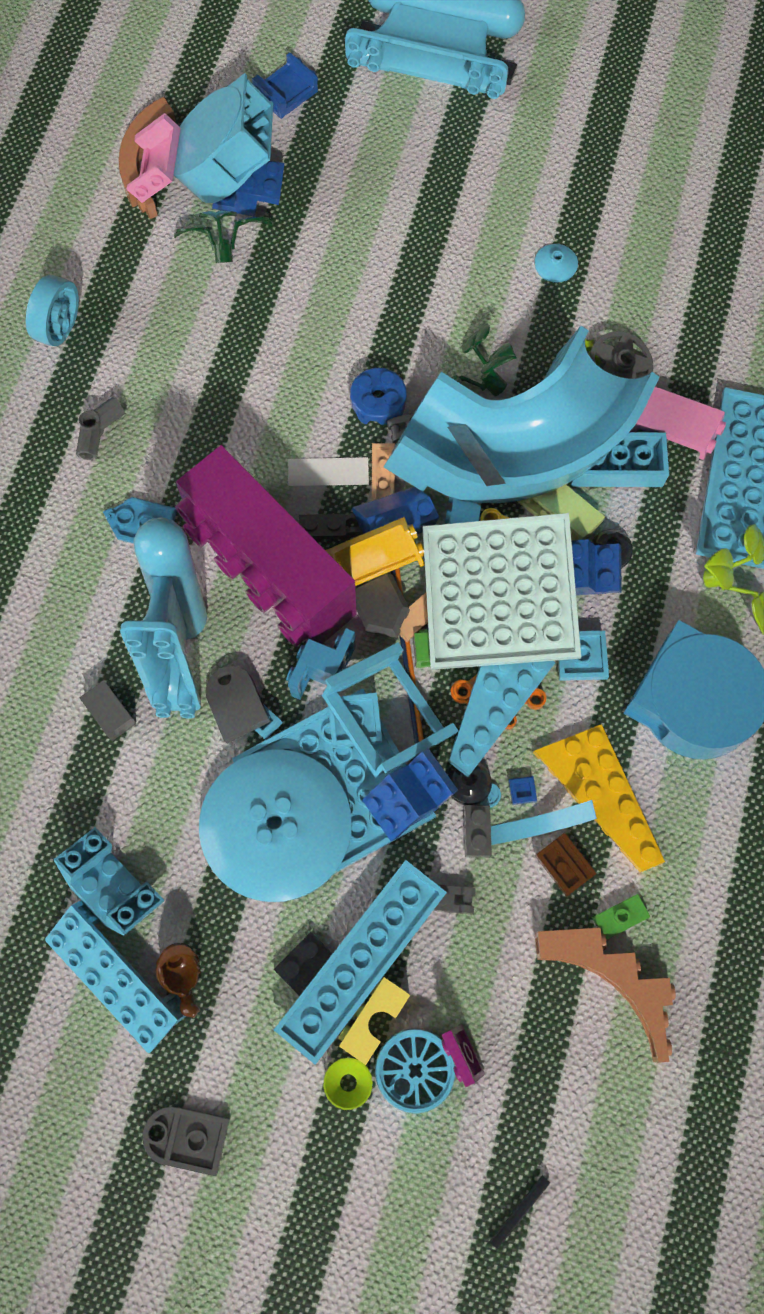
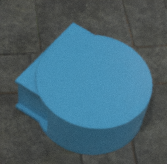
(700, 694)

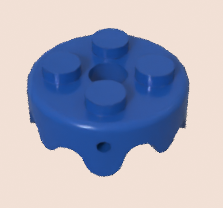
(378, 409)

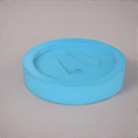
(493, 798)

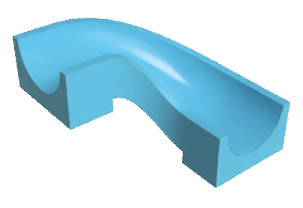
(531, 438)

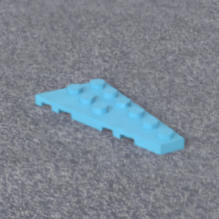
(492, 705)

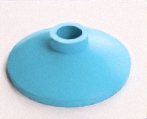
(553, 269)

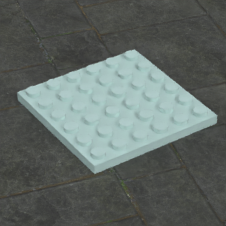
(501, 592)

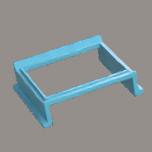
(363, 670)

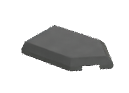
(381, 606)

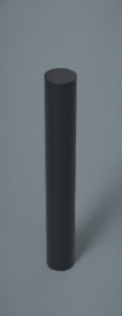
(519, 1212)

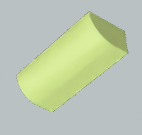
(582, 515)

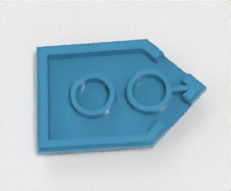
(132, 514)

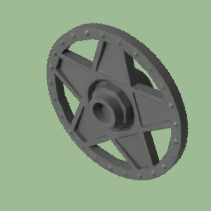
(621, 359)

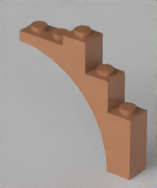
(621, 971)

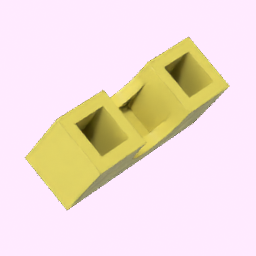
(358, 1039)

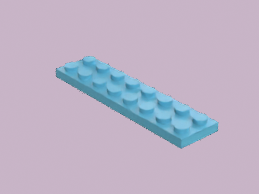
(359, 962)

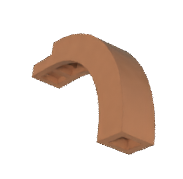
(131, 153)

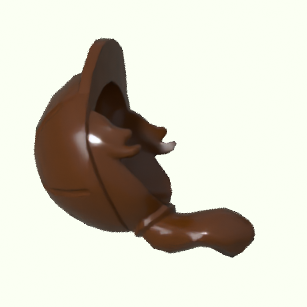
(178, 973)

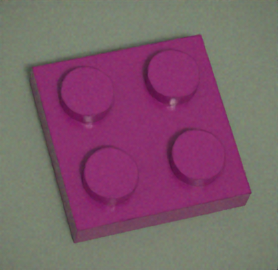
(467, 1064)

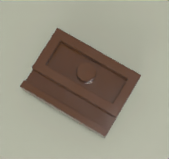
(565, 864)

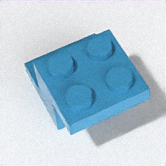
(320, 662)

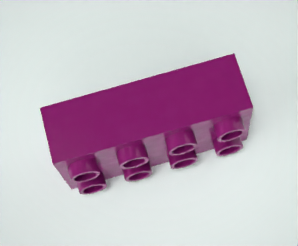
(266, 549)

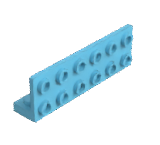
(113, 978)

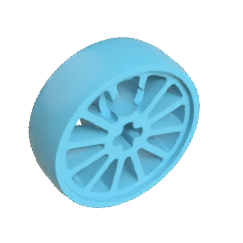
(52, 310)
(391, 1095)

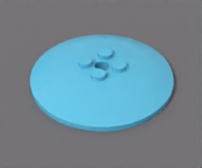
(281, 861)

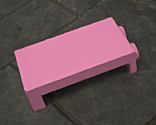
(159, 157)
(682, 421)

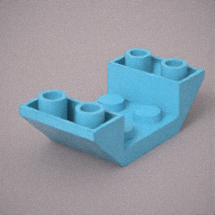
(106, 884)

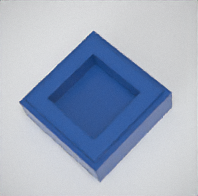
(522, 790)

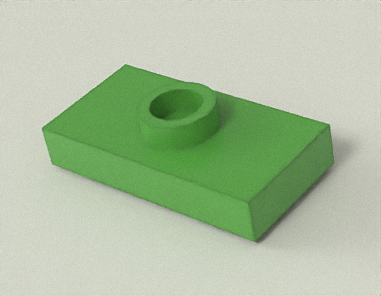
(621, 916)

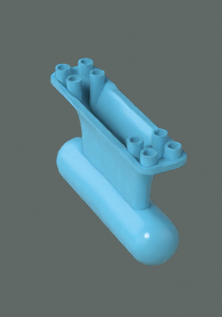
(439, 41)
(173, 616)

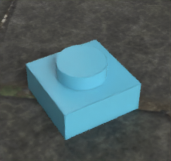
(267, 729)

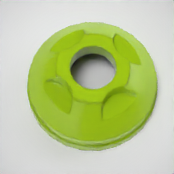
(332, 1087)

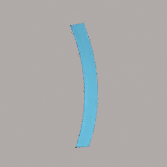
(543, 823)

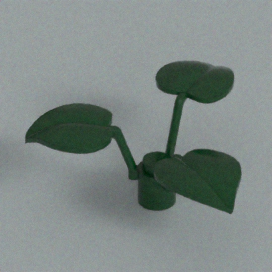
(222, 248)
(490, 378)

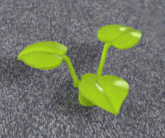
(720, 571)

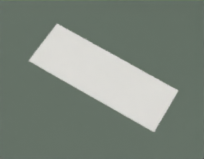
(328, 471)

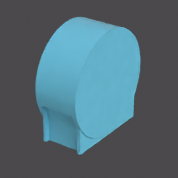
(224, 140)

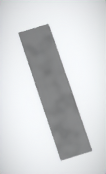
(476, 455)

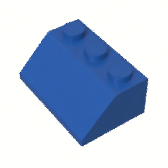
(409, 503)

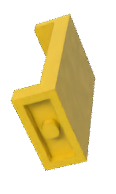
(379, 551)

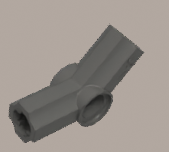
(90, 436)

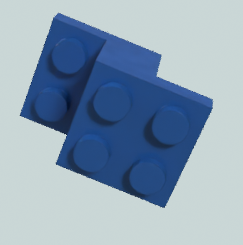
(261, 186)
(596, 567)
(409, 794)

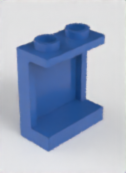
(288, 86)

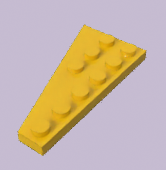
(592, 772)

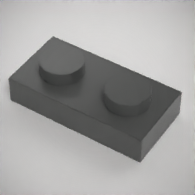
(477, 831)

